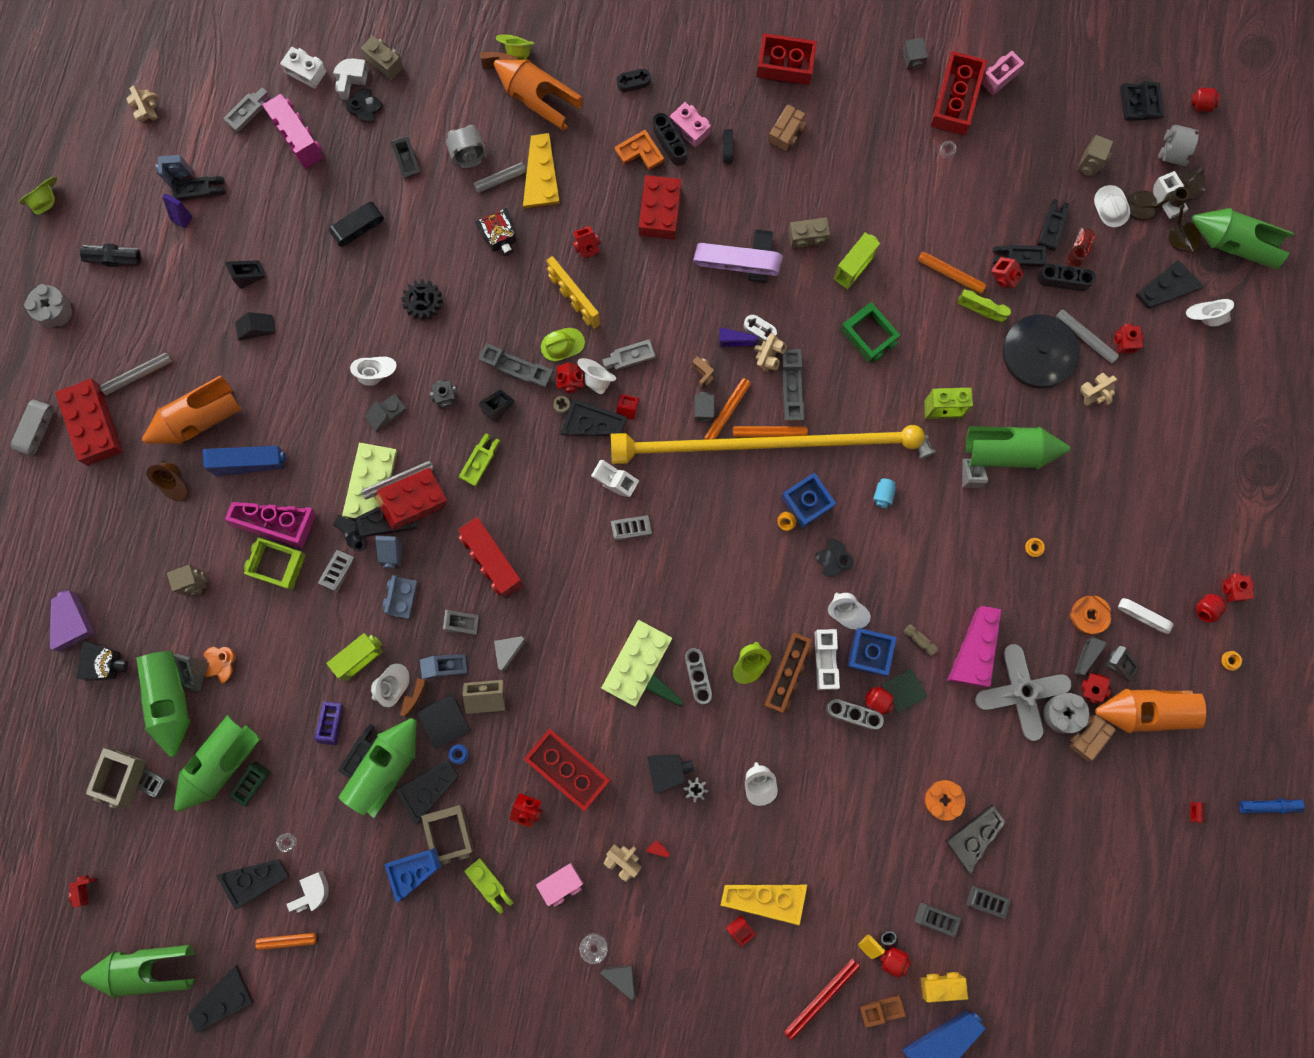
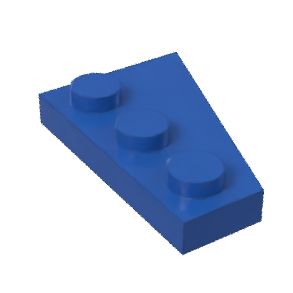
(411, 872)

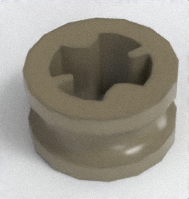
(556, 406)

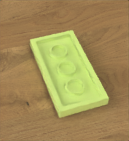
(370, 467)
(636, 663)

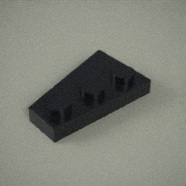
(250, 882)
(222, 1001)

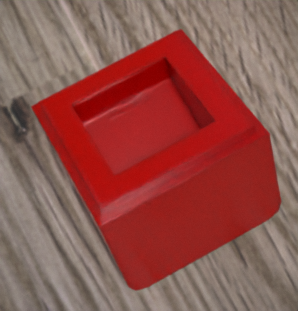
(627, 406)
(1197, 812)
(658, 849)
(741, 931)

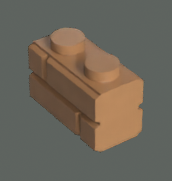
(787, 127)
(1092, 738)

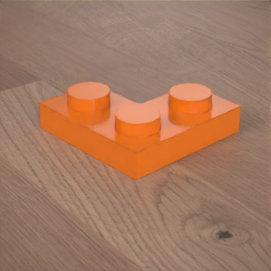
(641, 146)

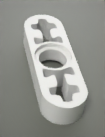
(1145, 615)

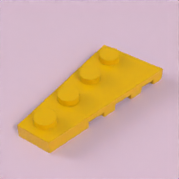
(540, 176)
(769, 901)

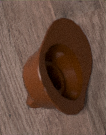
(168, 480)

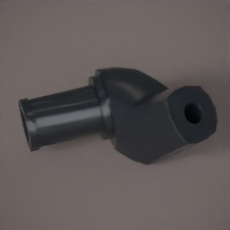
(350, 531)

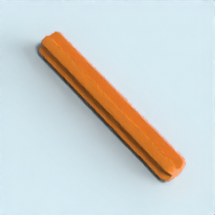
(952, 272)
(728, 409)
(769, 431)

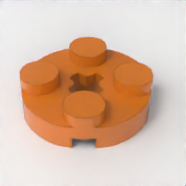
(1102, 615)
(954, 807)

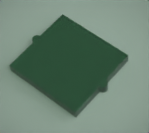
(905, 689)

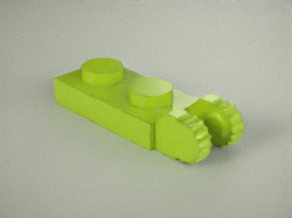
(984, 306)
(478, 461)
(487, 884)

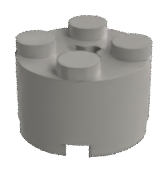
(1179, 145)
(466, 146)
(48, 306)
(1077, 713)

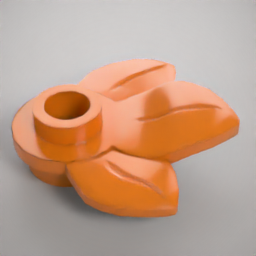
(217, 663)

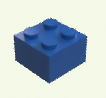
(808, 500)
(871, 652)

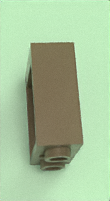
(129, 783)
(459, 811)

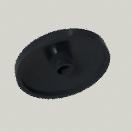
(1040, 351)

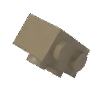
(382, 57)
(1095, 156)
(808, 232)
(188, 580)
(488, 696)

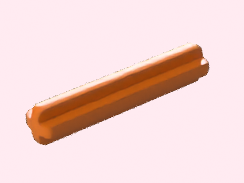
(286, 941)

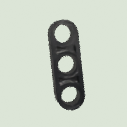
(665, 132)
(356, 224)
(761, 241)
(1074, 273)

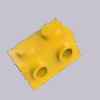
(944, 988)

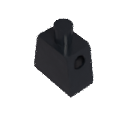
(668, 771)

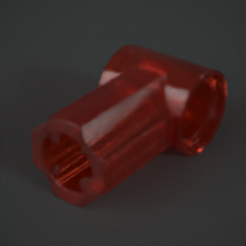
(1081, 247)

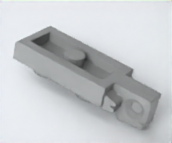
(246, 109)
(630, 355)

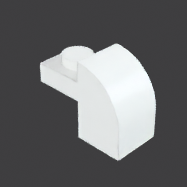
(350, 72)
(1165, 187)
(614, 479)
(315, 891)

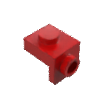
(78, 891)

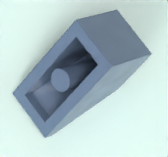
(389, 551)
(443, 666)

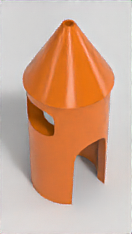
(531, 84)
(192, 413)
(1154, 710)

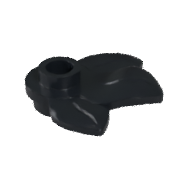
(366, 105)
(831, 558)

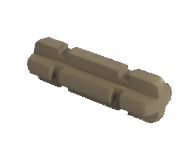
(920, 640)

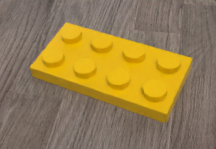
(570, 289)

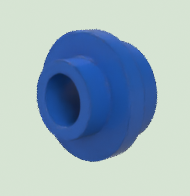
(452, 756)

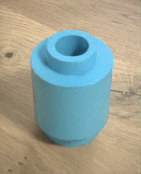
(884, 493)

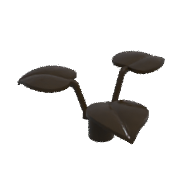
(1185, 236)

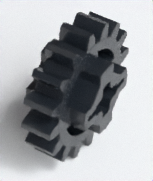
(427, 295)

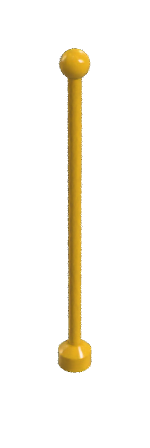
(624, 448)

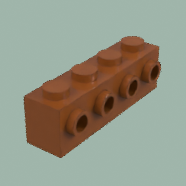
(787, 673)

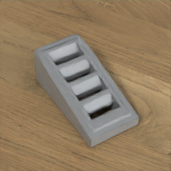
(622, 522)
(327, 573)

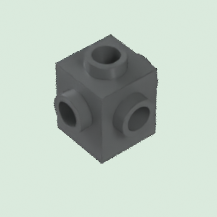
(447, 399)

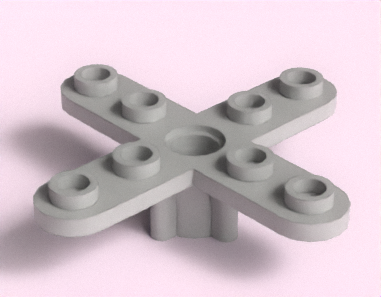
(1012, 694)

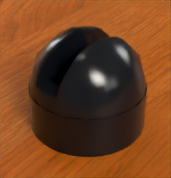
(887, 935)

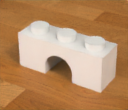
(825, 654)

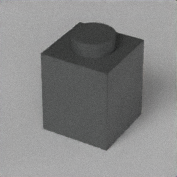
(915, 53)
(704, 407)

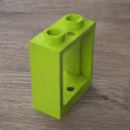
(856, 260)
(952, 400)
(292, 570)
(355, 656)

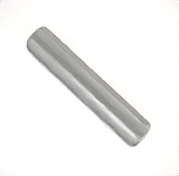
(500, 177)

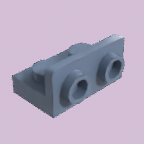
(172, 167)
(400, 597)

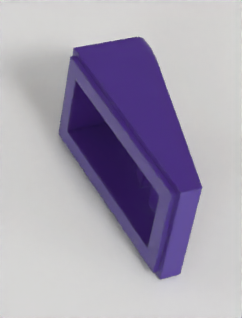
(177, 211)
(733, 338)
(322, 722)

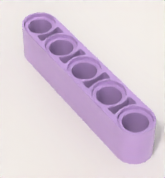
(738, 259)

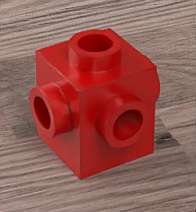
(586, 242)
(1007, 272)
(1129, 339)
(570, 377)
(1238, 588)
(1099, 681)
(526, 810)

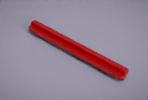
(822, 999)

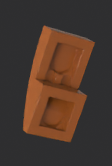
(489, 58)
(410, 703)
(883, 1010)

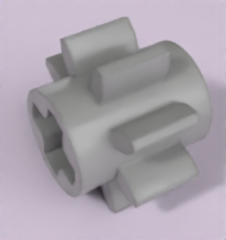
(699, 794)

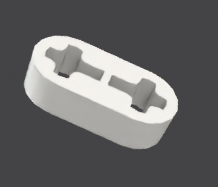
(761, 324)

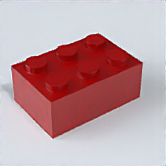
(786, 59)
(660, 207)
(410, 499)

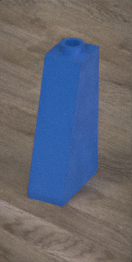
(243, 459)
(949, 1039)

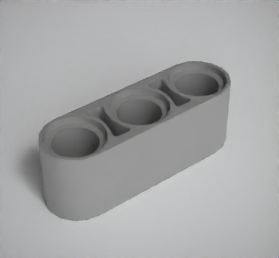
(32, 427)
(698, 667)
(864, 714)

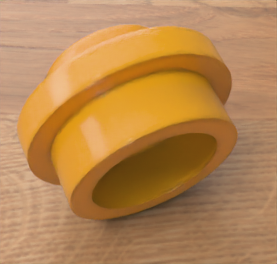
(786, 525)
(1040, 547)
(1237, 660)

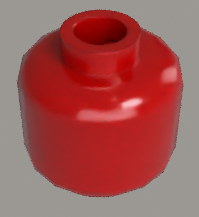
(1205, 100)
(1210, 608)
(879, 700)
(895, 962)

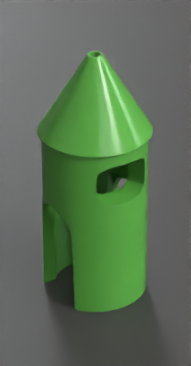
(1256, 238)
(1013, 447)
(163, 700)
(214, 764)
(381, 769)
(131, 973)

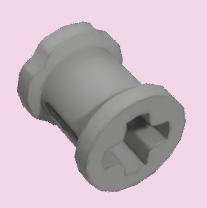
(925, 449)

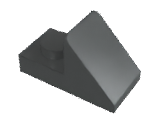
(405, 156)
(383, 413)
(1122, 663)

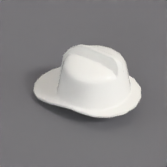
(1112, 206)
(1212, 313)
(372, 370)
(595, 375)
(849, 611)
(390, 685)
(760, 785)

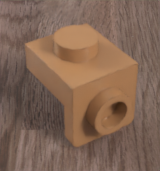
(703, 367)

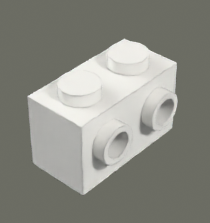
(303, 67)

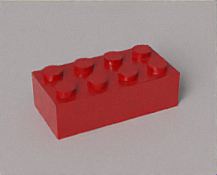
(958, 93)
(88, 422)
(491, 558)
(567, 769)

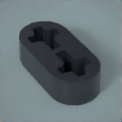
(633, 80)
(727, 145)

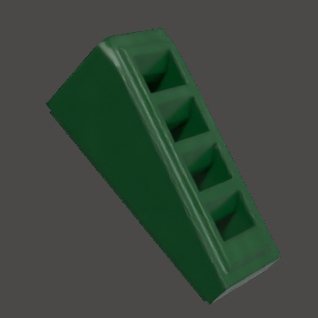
(658, 688)
(257, 773)

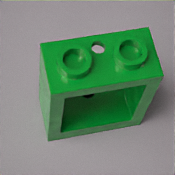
(859, 344)

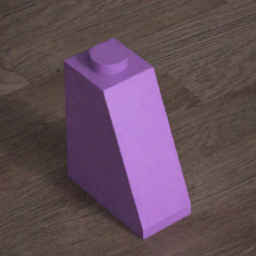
(68, 621)

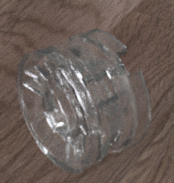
(593, 957)

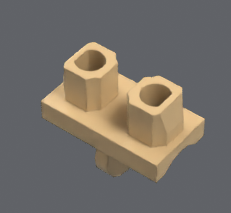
(145, 101)
(767, 352)
(1101, 393)
(625, 859)

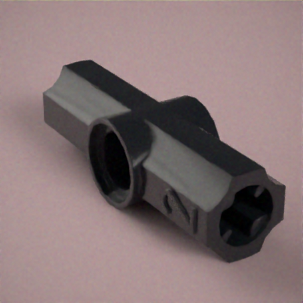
(110, 255)

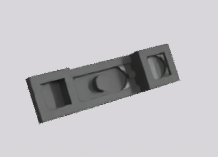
(514, 366)
(792, 385)

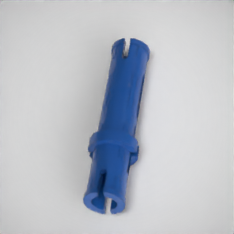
(1279, 806)

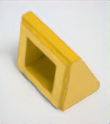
(871, 947)

